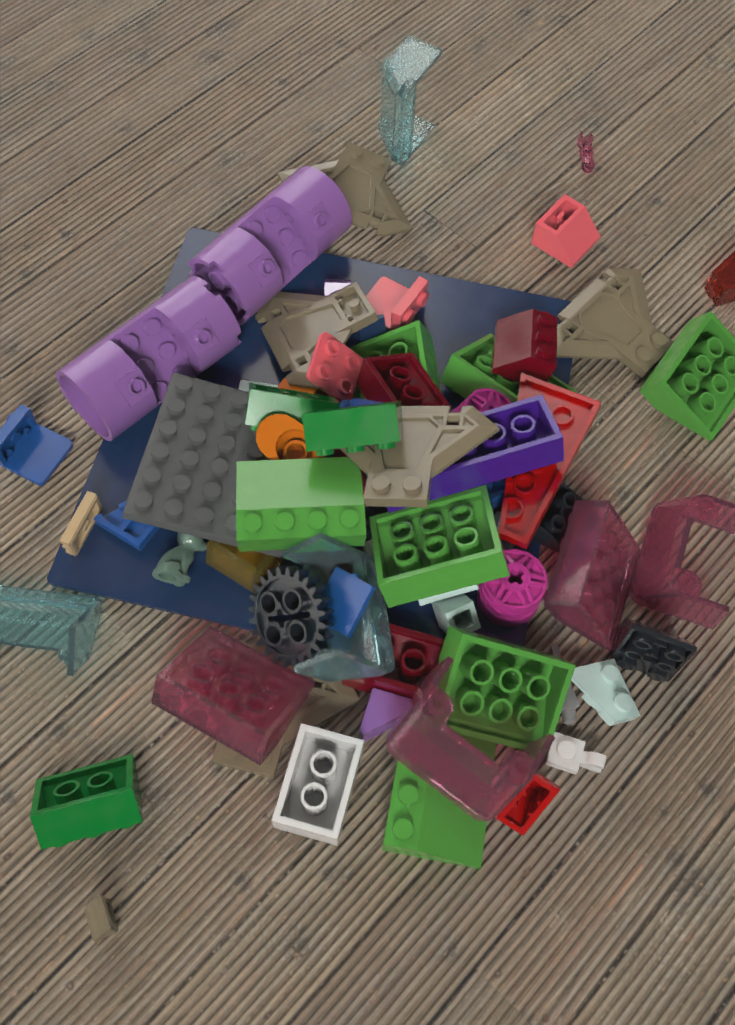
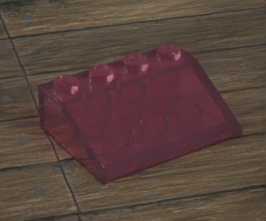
(593, 572)
(232, 693)

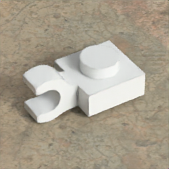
(568, 754)

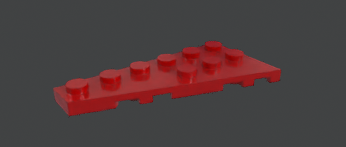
(531, 493)

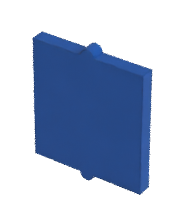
(348, 599)

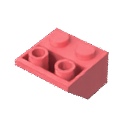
(566, 231)

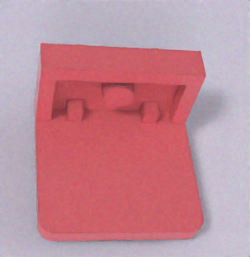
(397, 301)
(334, 368)

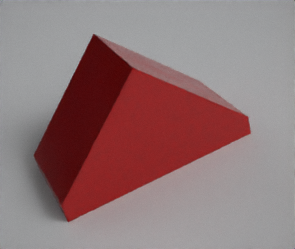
(529, 804)

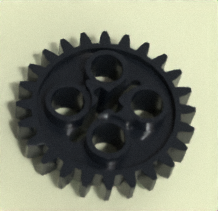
(288, 592)

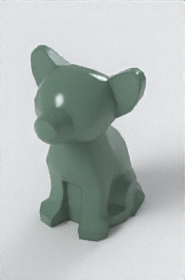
(175, 563)

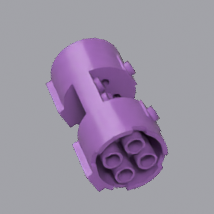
(273, 241)
(133, 365)

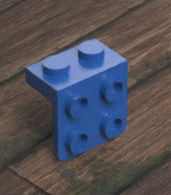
(31, 448)

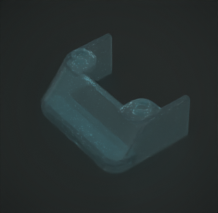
(401, 71)
(50, 622)
(370, 646)

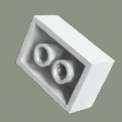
(318, 784)

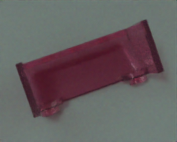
(658, 574)
(451, 762)

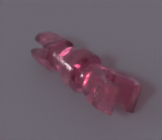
(586, 152)

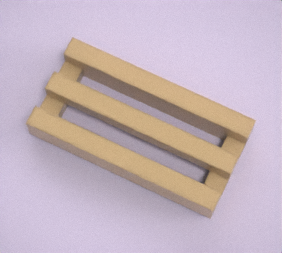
(81, 524)

